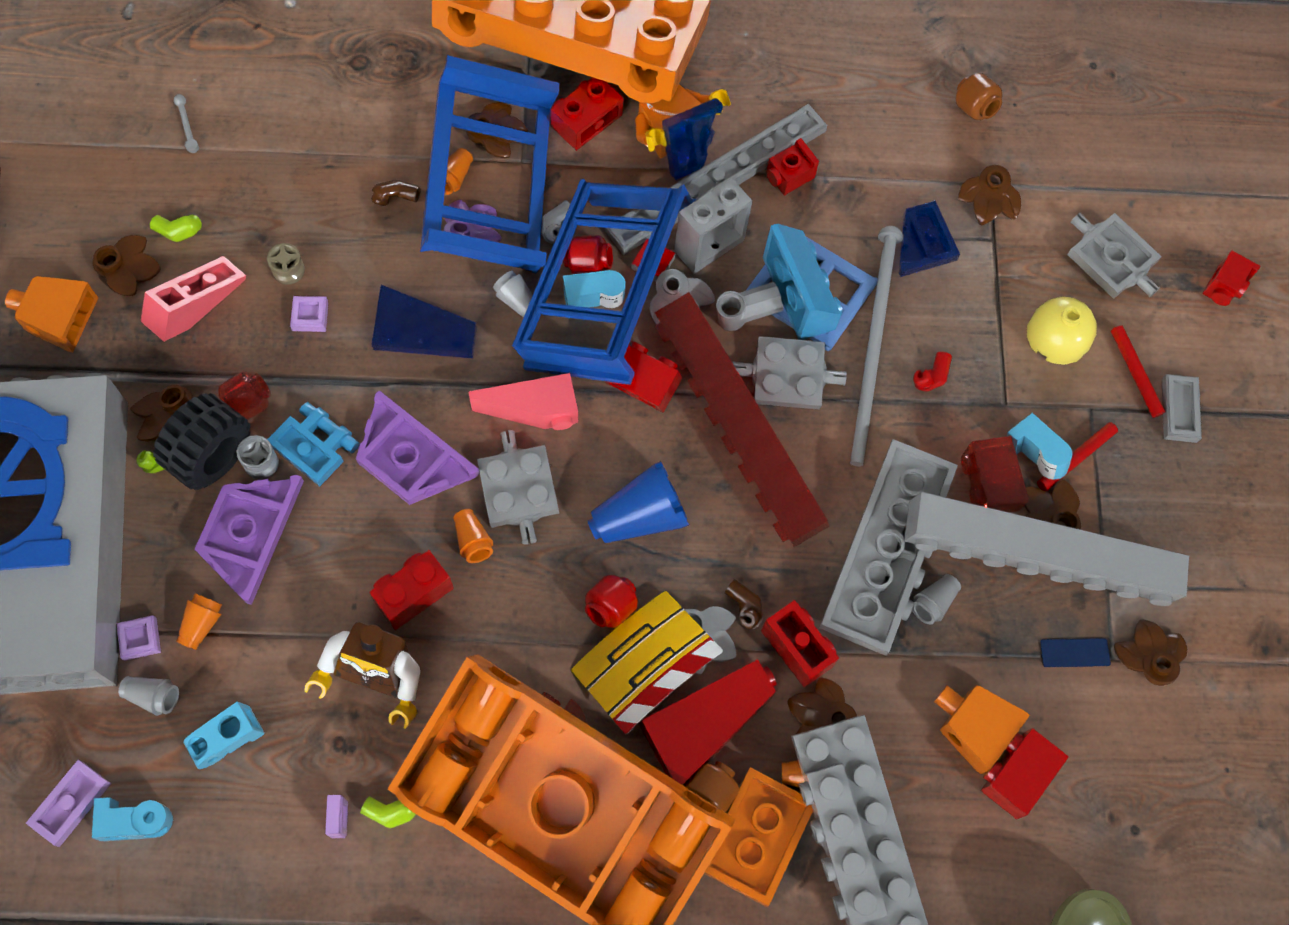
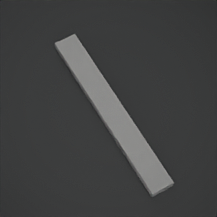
(738, 163)

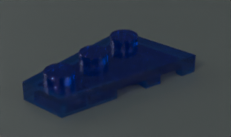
(420, 328)

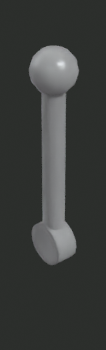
(191, 144)

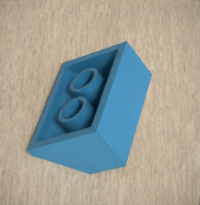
(801, 282)

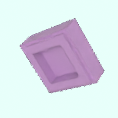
(309, 313)
(138, 638)
(336, 816)

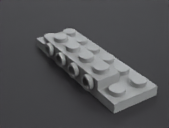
(880, 565)
(857, 826)

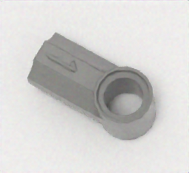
(751, 305)

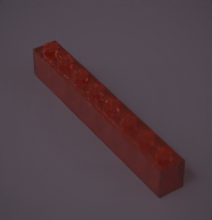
(742, 421)

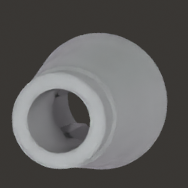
(513, 292)
(934, 601)
(150, 694)

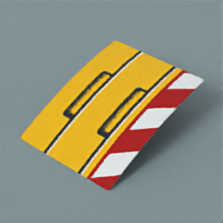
(645, 660)

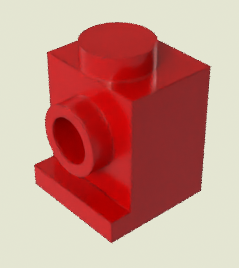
(792, 167)
(1230, 278)

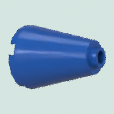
(639, 508)

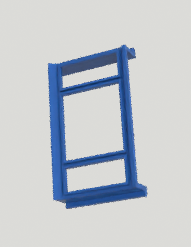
(504, 87)
(589, 362)

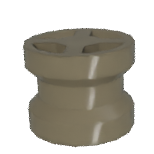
(278, 261)

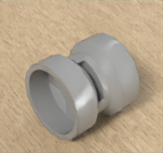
(253, 451)

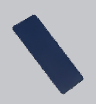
(1075, 652)

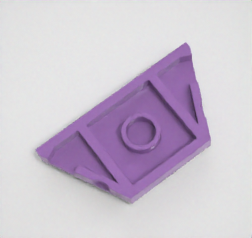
(409, 455)
(246, 531)

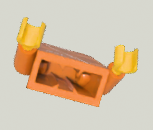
(650, 115)

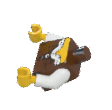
(373, 661)

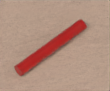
(1137, 371)
(1083, 452)

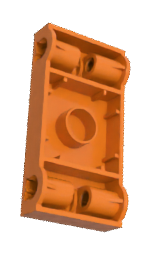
(622, 42)
(558, 802)

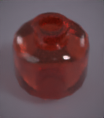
(245, 394)

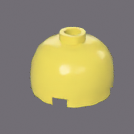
(1062, 330)

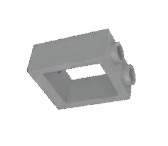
(702, 227)

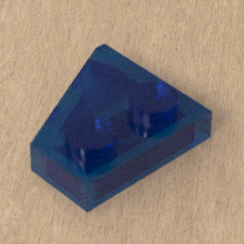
(689, 137)
(925, 240)

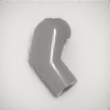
(553, 221)

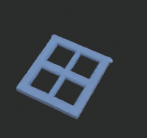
(829, 263)

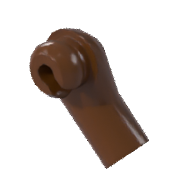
(401, 189)
(749, 604)

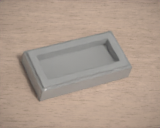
(1181, 408)

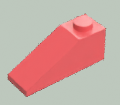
(188, 298)
(535, 402)

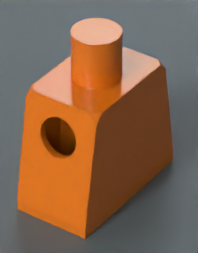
(54, 309)
(979, 724)

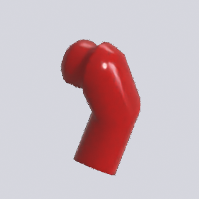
(936, 376)

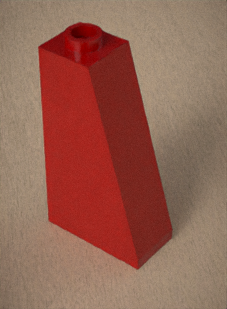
(706, 720)

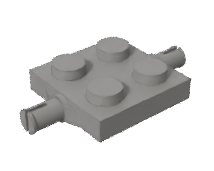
(1114, 255)
(789, 373)
(518, 486)

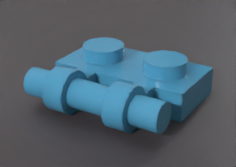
(307, 451)

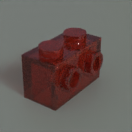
(994, 474)

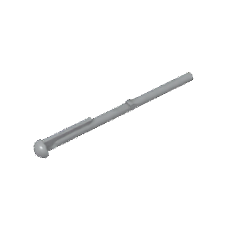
(890, 237)

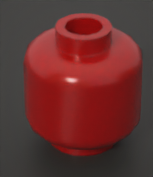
(588, 255)
(611, 601)

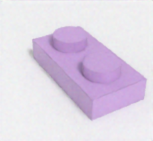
(68, 803)

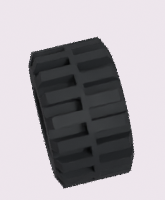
(201, 441)

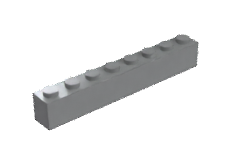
(1046, 549)

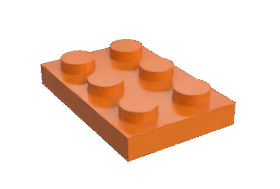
(762, 837)

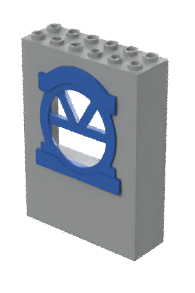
(67, 565)

